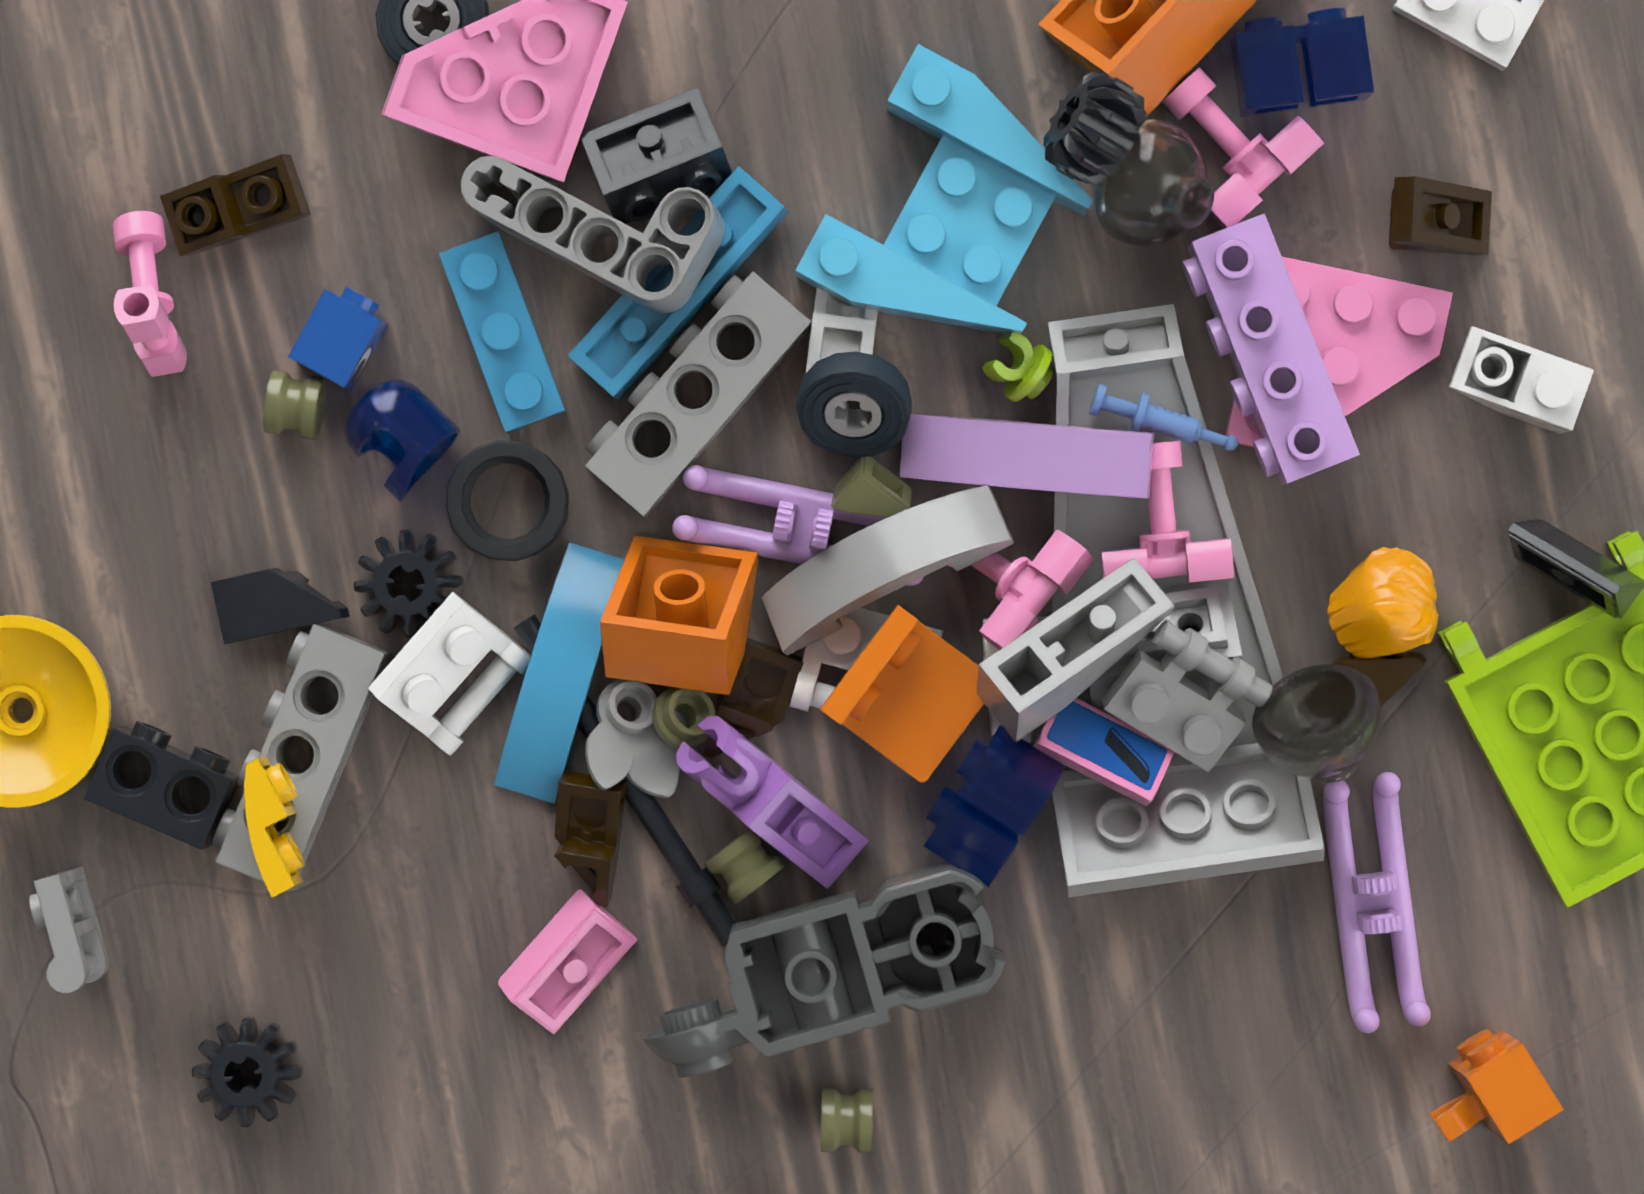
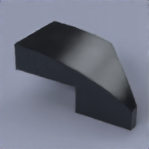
(270, 604)

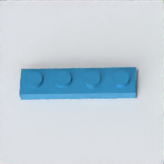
(633, 336)

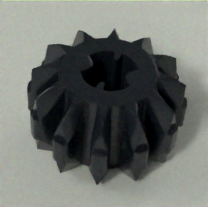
(1094, 128)
(412, 563)
(258, 1093)

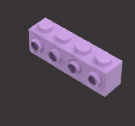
(1270, 349)

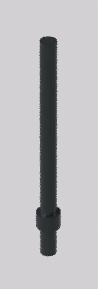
(697, 884)

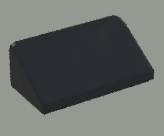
(1575, 566)

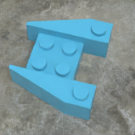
(964, 217)

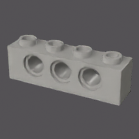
(776, 331)
(352, 668)

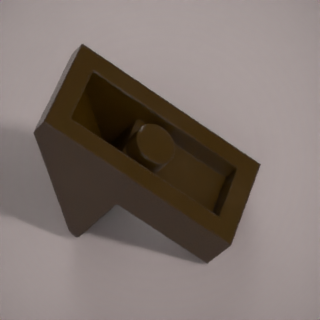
(1439, 217)

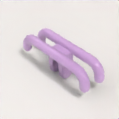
(800, 523)
(1373, 903)

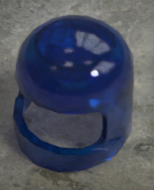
(404, 428)

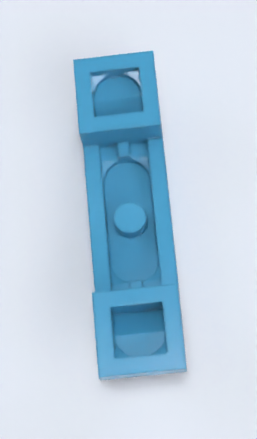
(558, 675)

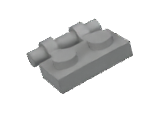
(1178, 711)

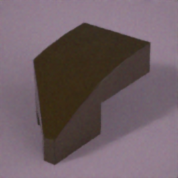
(759, 692)

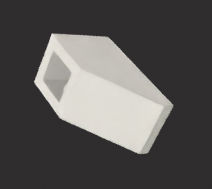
(1521, 381)

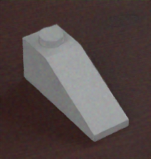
(1070, 649)

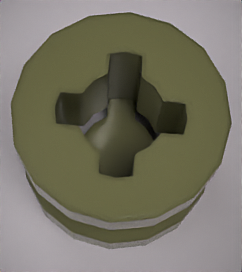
(294, 405)
(744, 865)
(847, 1120)

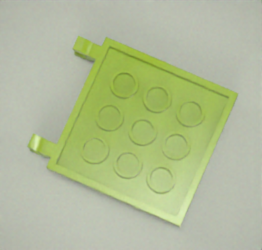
(1566, 734)

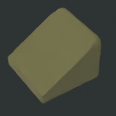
(871, 490)

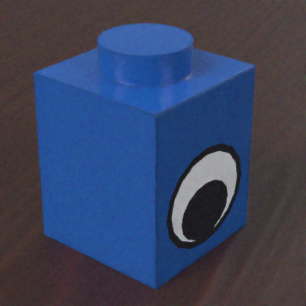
(339, 337)

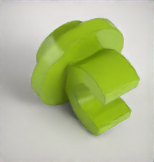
(1029, 370)

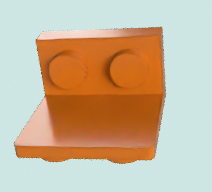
(907, 695)

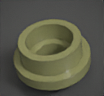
(693, 705)

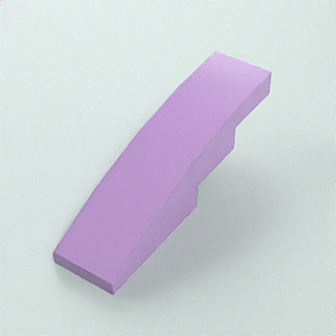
(1027, 455)

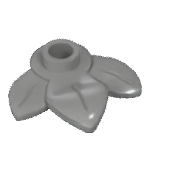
(631, 747)

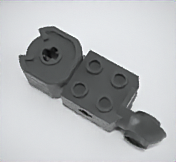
(838, 969)

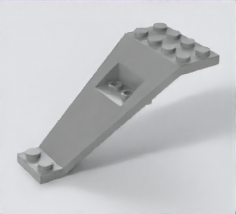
(1200, 821)

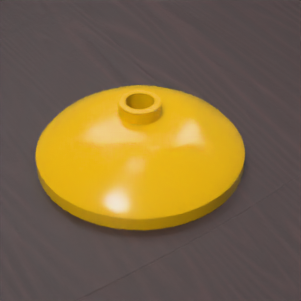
(69, 711)

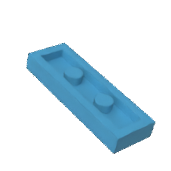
(502, 332)

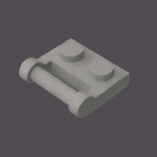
(69, 916)

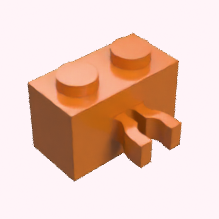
(1500, 1088)

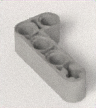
(585, 225)

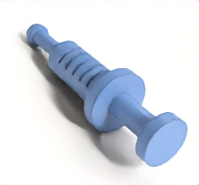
(1158, 419)

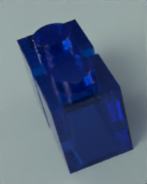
(1333, 61)
(993, 805)

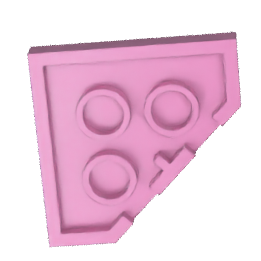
(511, 81)
(1365, 330)

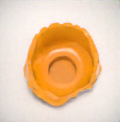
(1385, 605)

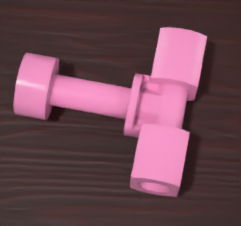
(1252, 162)
(143, 307)
(1168, 550)
(1028, 585)

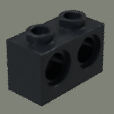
(159, 800)

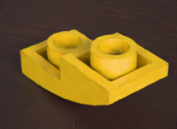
(267, 803)

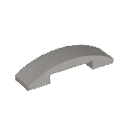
(883, 559)

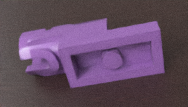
(774, 804)

